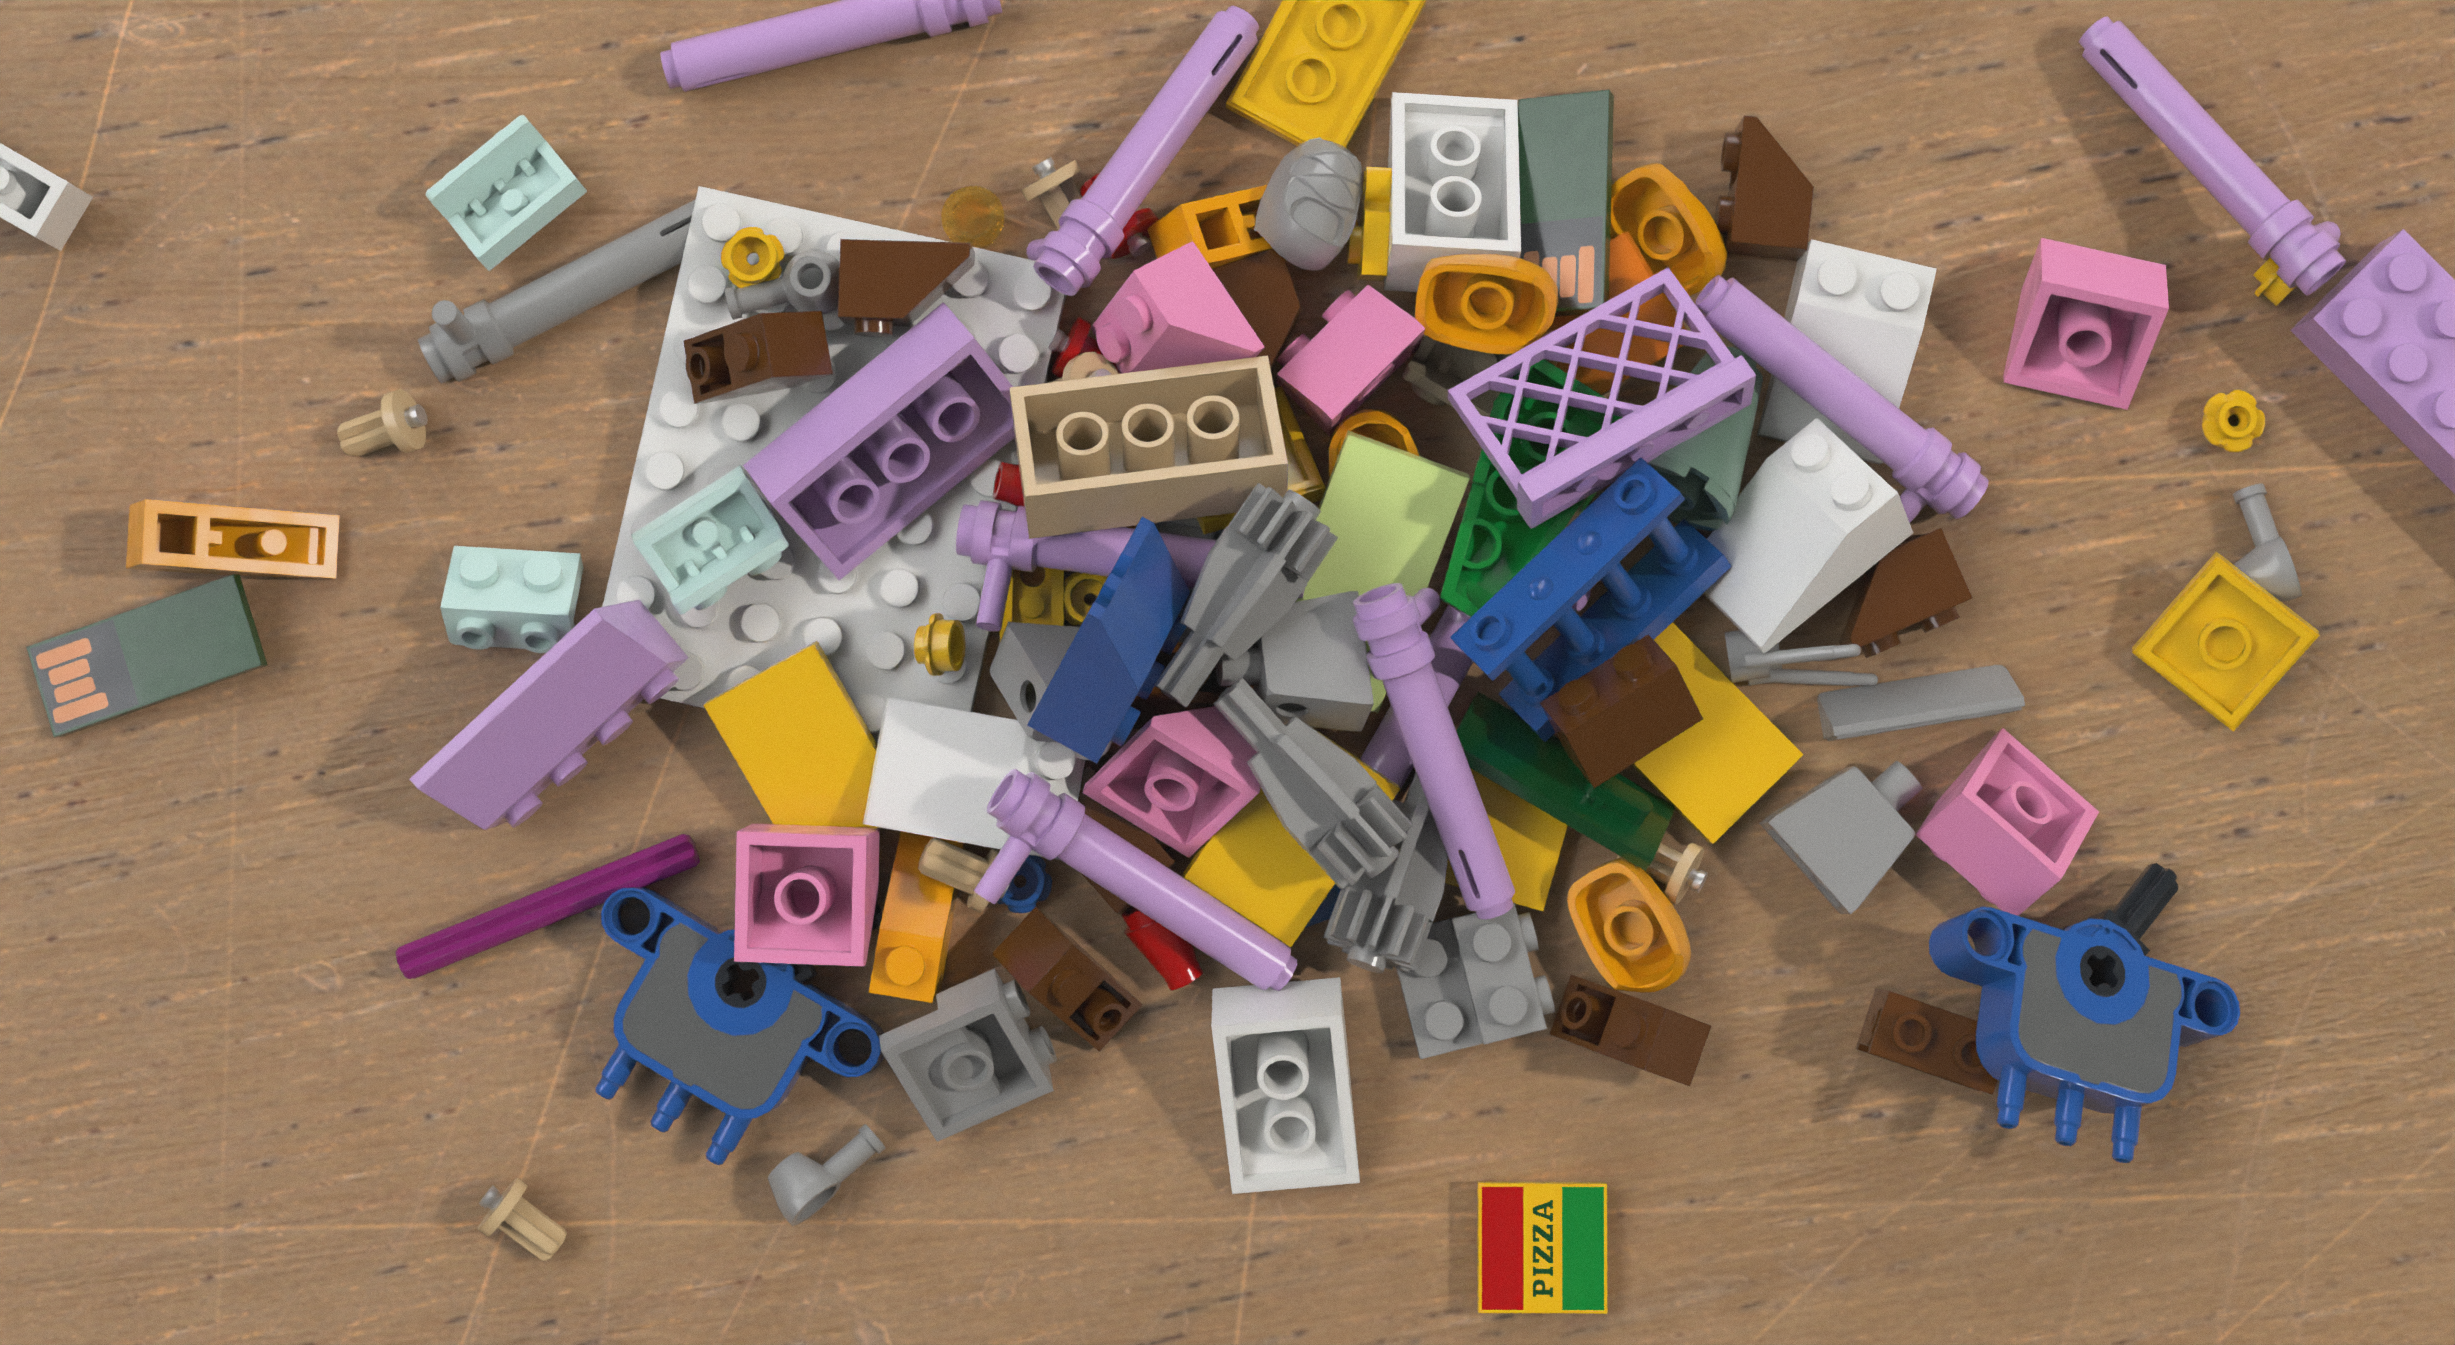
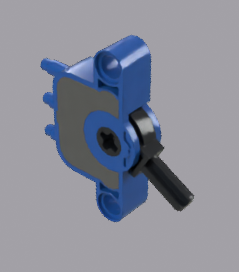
(2083, 1008)
(706, 1037)

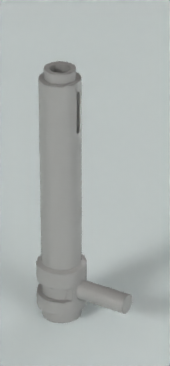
(493, 329)

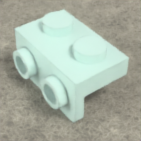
(505, 192)
(712, 541)
(510, 597)

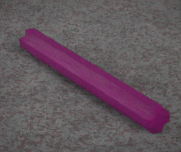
(546, 906)

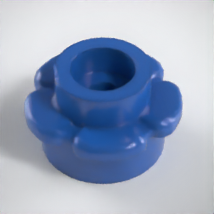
(1036, 889)

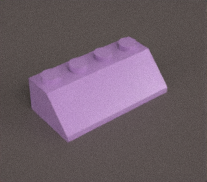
(888, 442)
(554, 716)

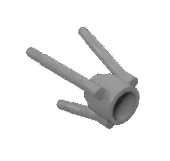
(1751, 664)

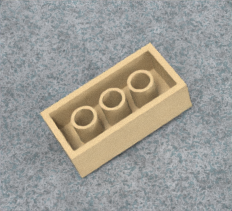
(1147, 445)

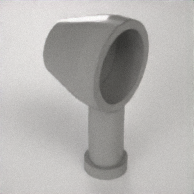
(789, 288)
(2270, 560)
(806, 1186)

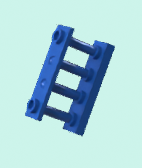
(1589, 551)

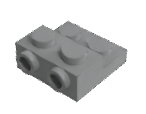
(1475, 984)
(971, 1055)

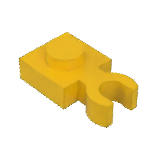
(1370, 241)

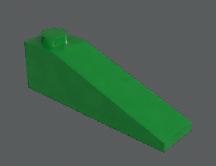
(1493, 535)

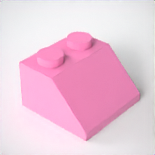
(1173, 317)
(2086, 323)
(1349, 356)
(1179, 778)
(2008, 825)
(805, 894)

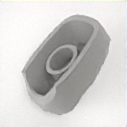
(1311, 203)

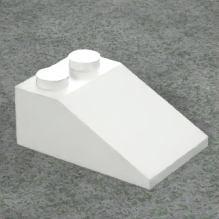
(1451, 181)
(1864, 315)
(1803, 535)
(945, 763)
(1285, 1086)

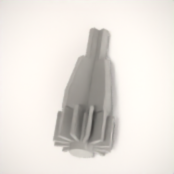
(1247, 584)
(1317, 790)
(1389, 916)

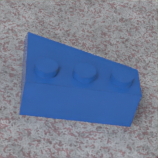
(1116, 649)

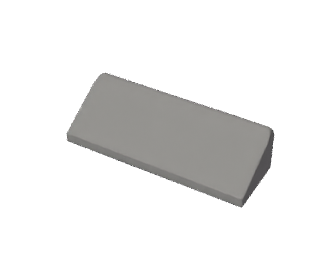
(1918, 702)

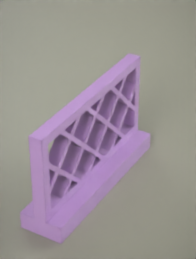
(1642, 432)

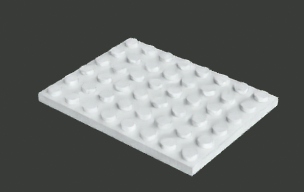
(873, 611)

